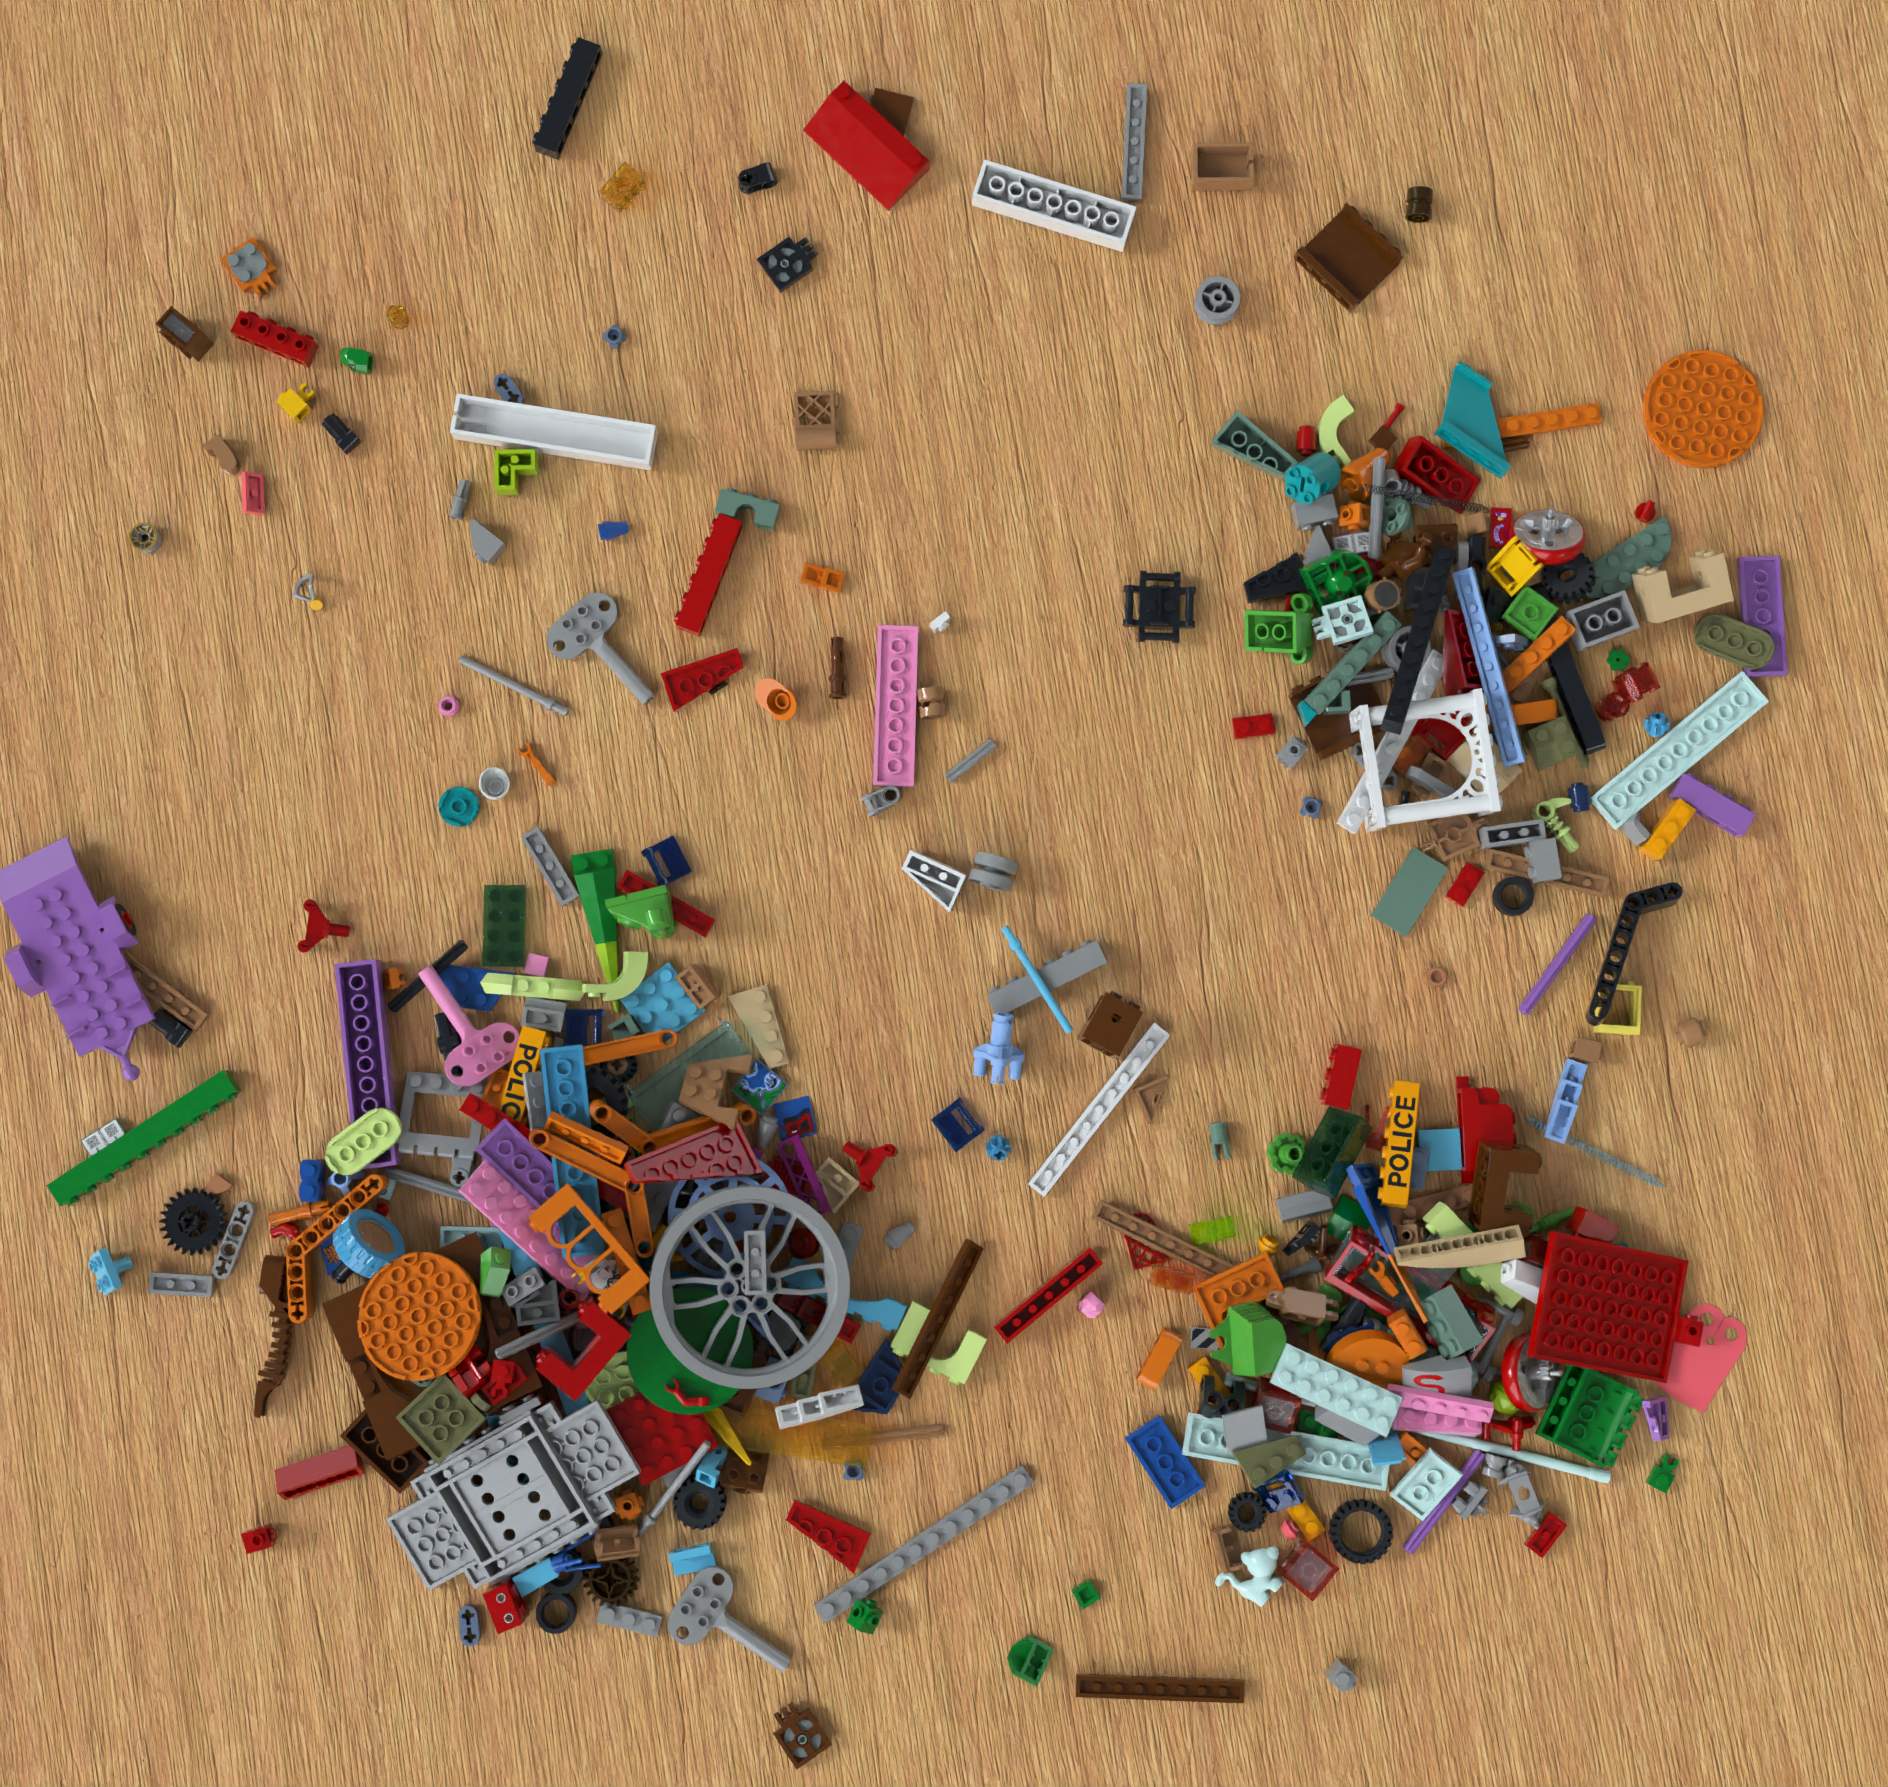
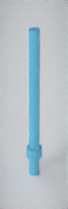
(1016, 945)

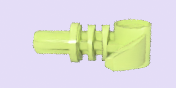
(1550, 821)

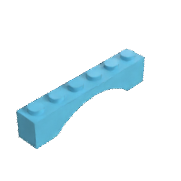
(884, 1310)

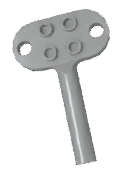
(585, 629)
(705, 1607)

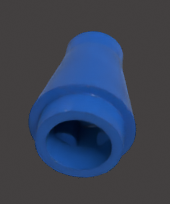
(611, 530)

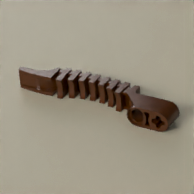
(273, 1284)

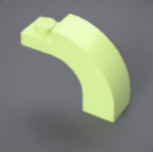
(1327, 441)
(631, 976)

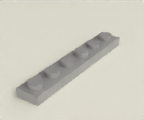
(1134, 142)

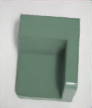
(1340, 704)
(625, 1027)

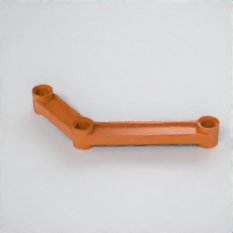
(628, 1047)
(638, 1138)
(608, 1173)

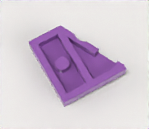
(1657, 1417)

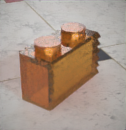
(1171, 1279)

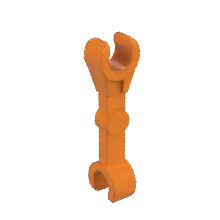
(537, 765)

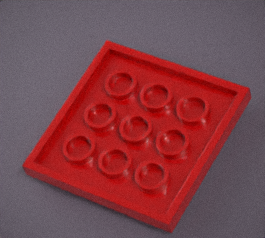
(659, 1437)

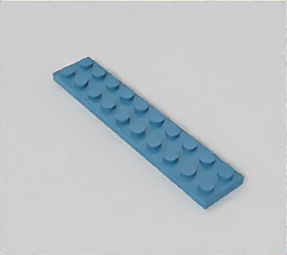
(568, 1095)

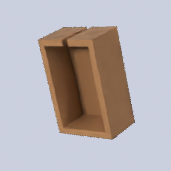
(1222, 166)

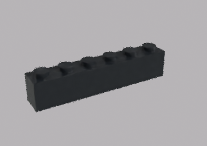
(567, 98)

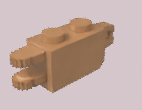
(1302, 1305)

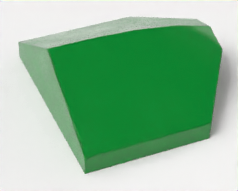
(1344, 1216)
(1029, 1659)

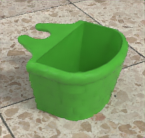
(1251, 1340)

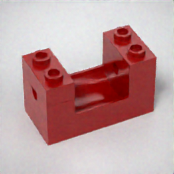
(577, 1376)

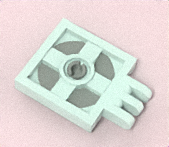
(1343, 621)

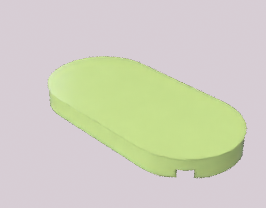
(363, 1141)

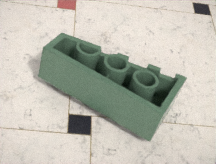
(1251, 445)

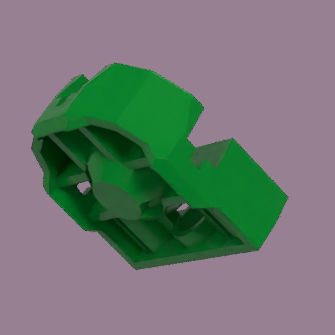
(1334, 580)

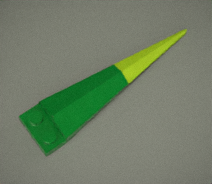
(596, 883)

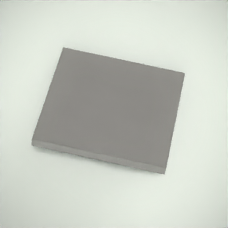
(1244, 1428)

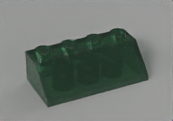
(1332, 1151)

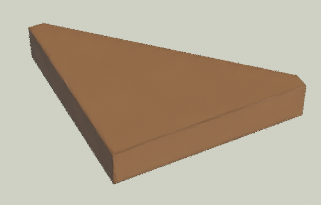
(1149, 1096)

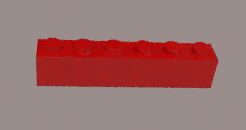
(709, 574)
(1048, 1294)

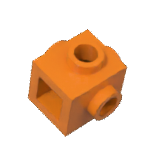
(1354, 516)
(634, 1498)

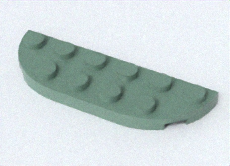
(1615, 568)

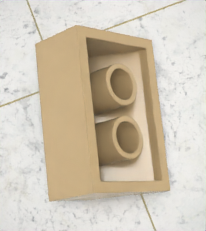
(1462, 760)

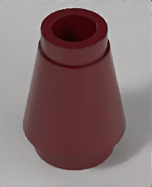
(568, 1295)

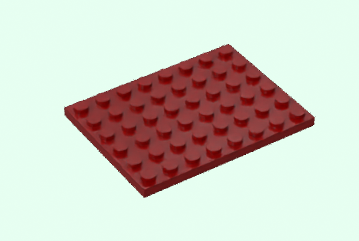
(1607, 1307)

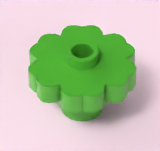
(1285, 1152)

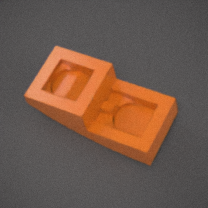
(822, 578)

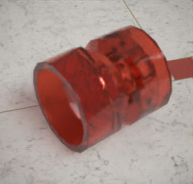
(1612, 706)

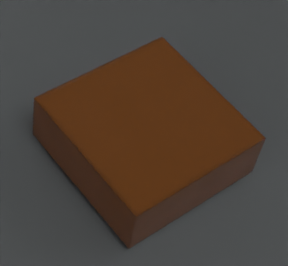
(1382, 438)

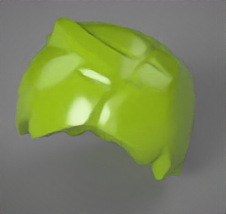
(1501, 1401)

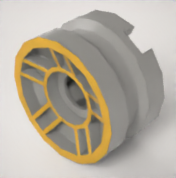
(136, 538)

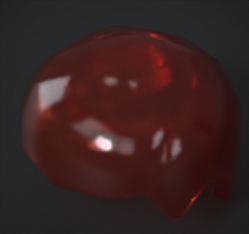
(802, 1243)

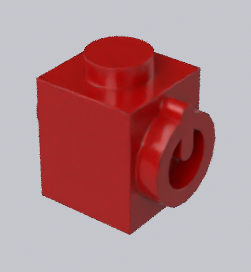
(1689, 1330)
(259, 1538)

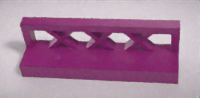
(808, 1169)

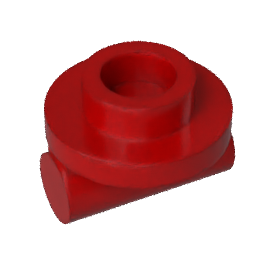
(1645, 511)

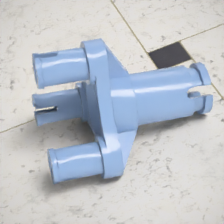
(999, 1051)

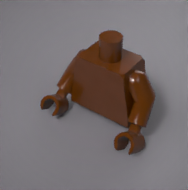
(1404, 557)

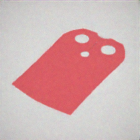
(1699, 1371)

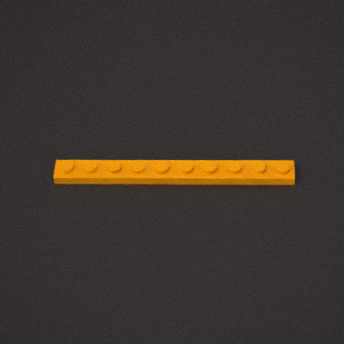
(1301, 1513)

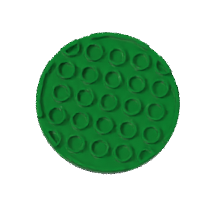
(655, 1365)

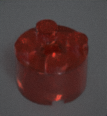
(1636, 682)

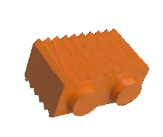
(1406, 1334)

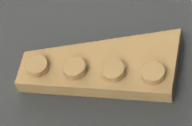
(760, 1020)

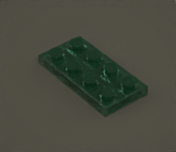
(504, 926)

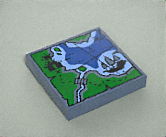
(760, 1087)

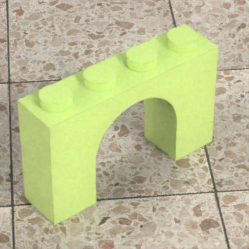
(955, 1366)

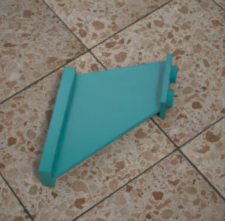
(1471, 422)

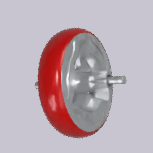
(1558, 537)
(1520, 1371)

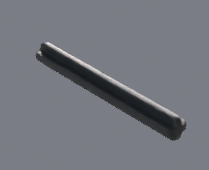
(417, 985)

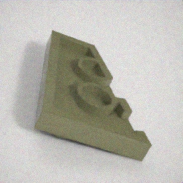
(1269, 1458)

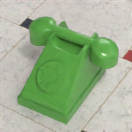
(1282, 630)
(645, 910)

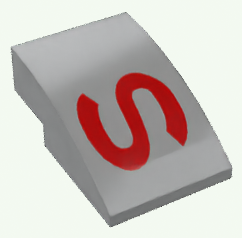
(1440, 1375)

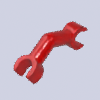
(692, 1401)

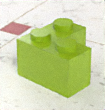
(511, 465)

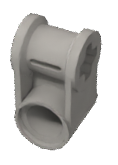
(880, 801)
(461, 1166)

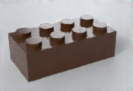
(396, 1471)

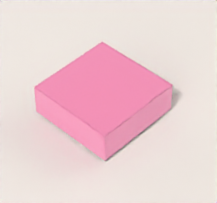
(536, 965)

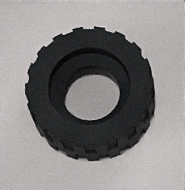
(571, 1583)

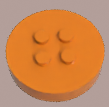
(1371, 1356)

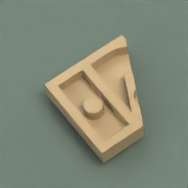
(836, 1183)

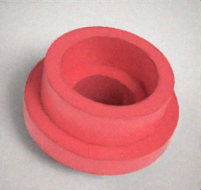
(1290, 1529)

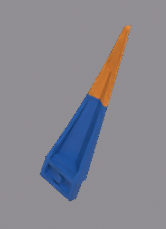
(1366, 1188)

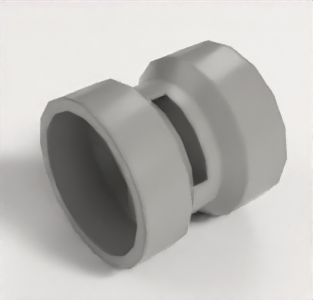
(1494, 1465)

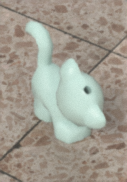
(1261, 1565)

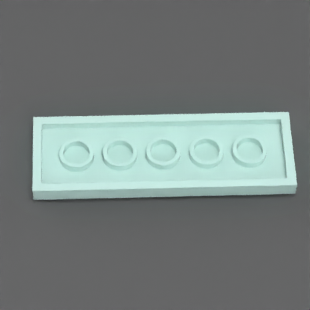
(1336, 1390)

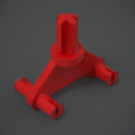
(319, 927)
(869, 1161)
(1512, 1426)

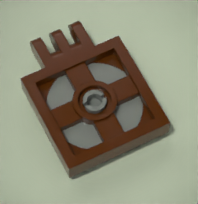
(800, 1735)

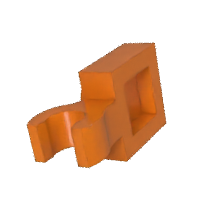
(1386, 1282)

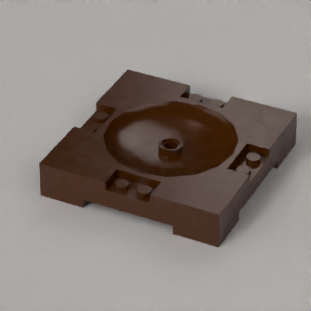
(388, 1396)

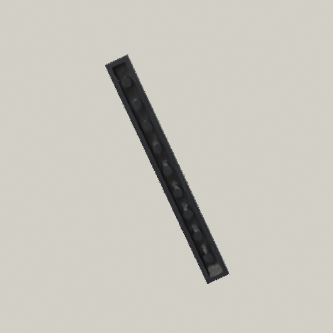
(1418, 640)

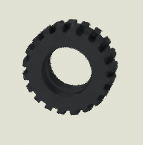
(612, 1090)

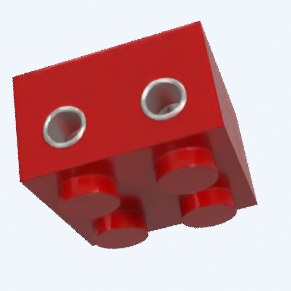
(506, 1605)

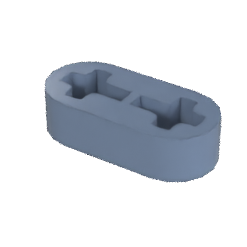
(512, 388)
(464, 1625)

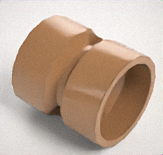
(931, 702)

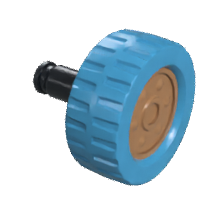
(365, 1244)

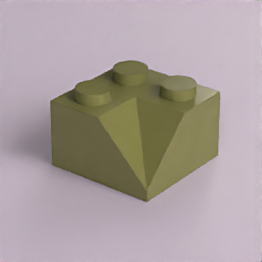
(1551, 743)

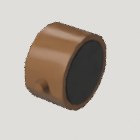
(1382, 595)

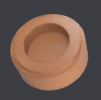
(1435, 977)

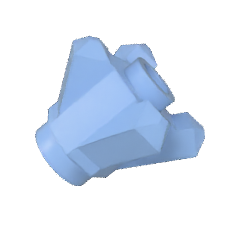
(344, 1181)

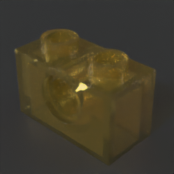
(622, 177)

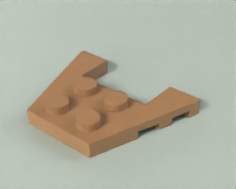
(706, 1083)

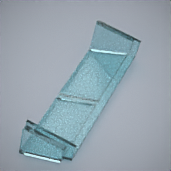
(664, 1086)

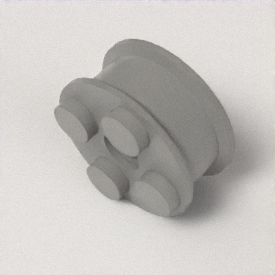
(1215, 311)
(1394, 648)

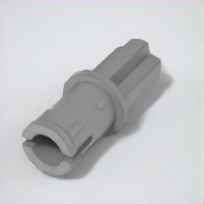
(460, 499)

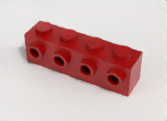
(275, 339)

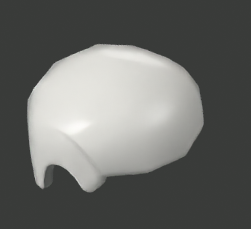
(494, 783)

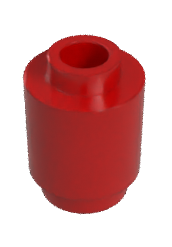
(1306, 440)

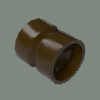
(1419, 205)

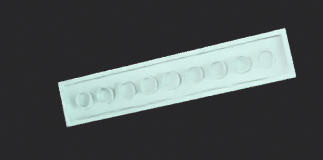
(1678, 750)
(1324, 1457)

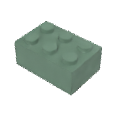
(1450, 1323)

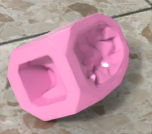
(1091, 1305)

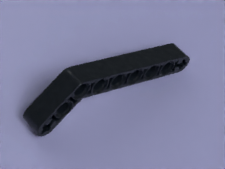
(1620, 950)

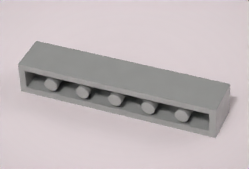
(1054, 974)

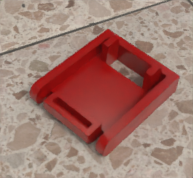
(1445, 733)

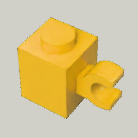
(296, 404)

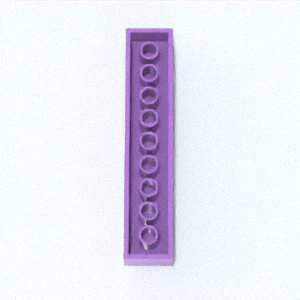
(366, 1044)

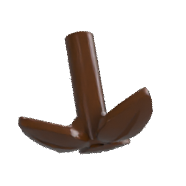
(1322, 1252)

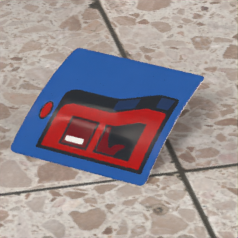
(795, 1118)

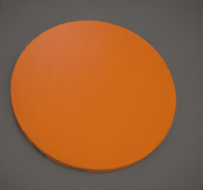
(1703, 409)
(419, 1316)

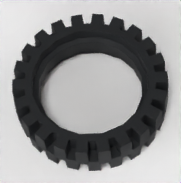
(1385, 1536)

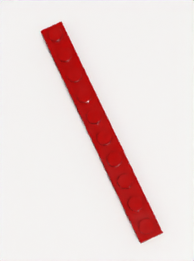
(491, 1116)

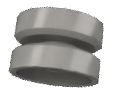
(993, 873)

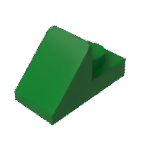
(1307, 1423)

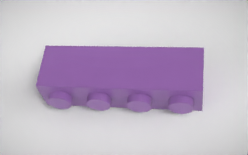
(1712, 805)

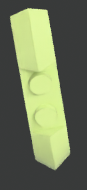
(532, 986)

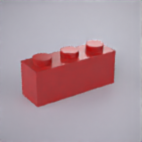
(1340, 1076)

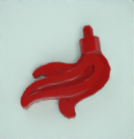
(1361, 1268)

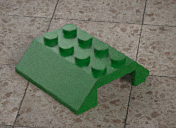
(1590, 1415)

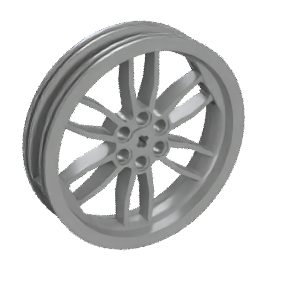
(835, 1279)

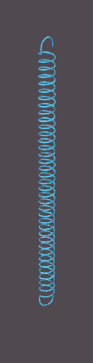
(1580, 1143)

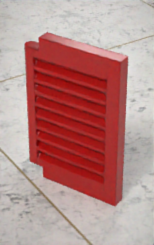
(777, 1164)

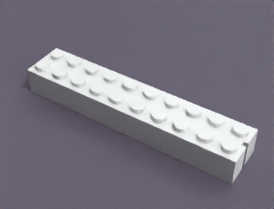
(554, 431)

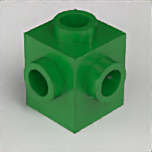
(865, 1615)

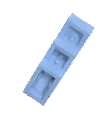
(1565, 1101)

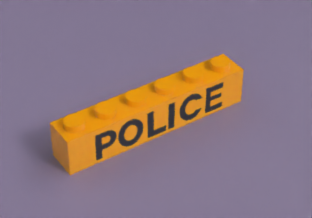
(525, 1060)
(1399, 1145)

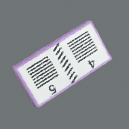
(1355, 542)

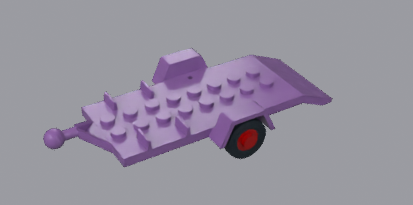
(71, 954)

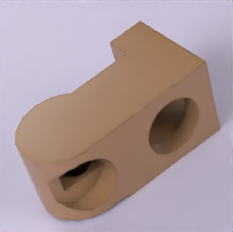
(227, 459)

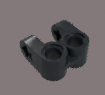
(1221, 1403)

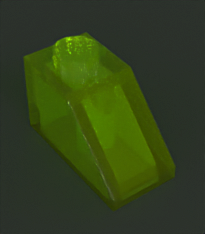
(1212, 1230)

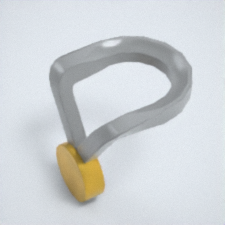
(315, 602)

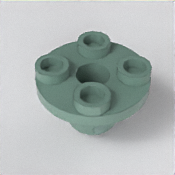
(1395, 516)

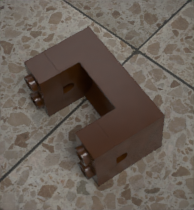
(1105, 1034)
(1490, 1184)

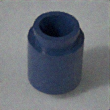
(1579, 797)

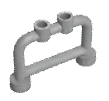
(1514, 1317)

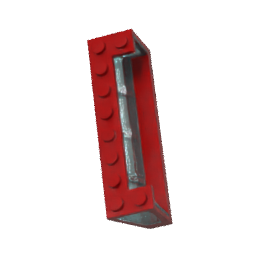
(1367, 1289)

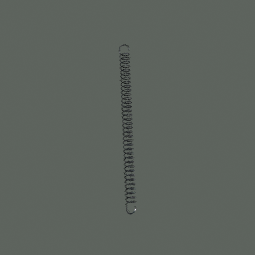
(1421, 498)

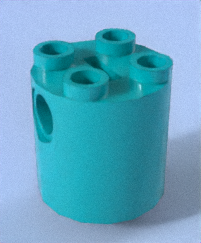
(1312, 478)

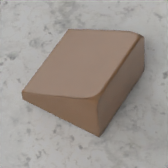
(1476, 524)

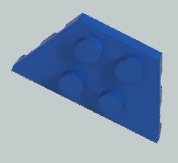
(467, 989)

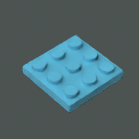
(661, 1003)

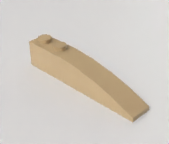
(1464, 1250)

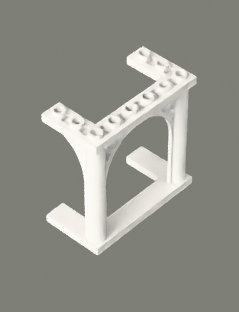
(1482, 802)

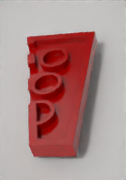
(696, 678)

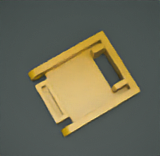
(1517, 563)

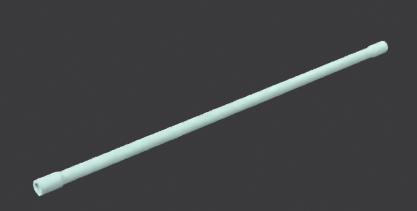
(1589, 1472)

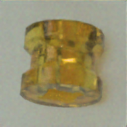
(398, 321)

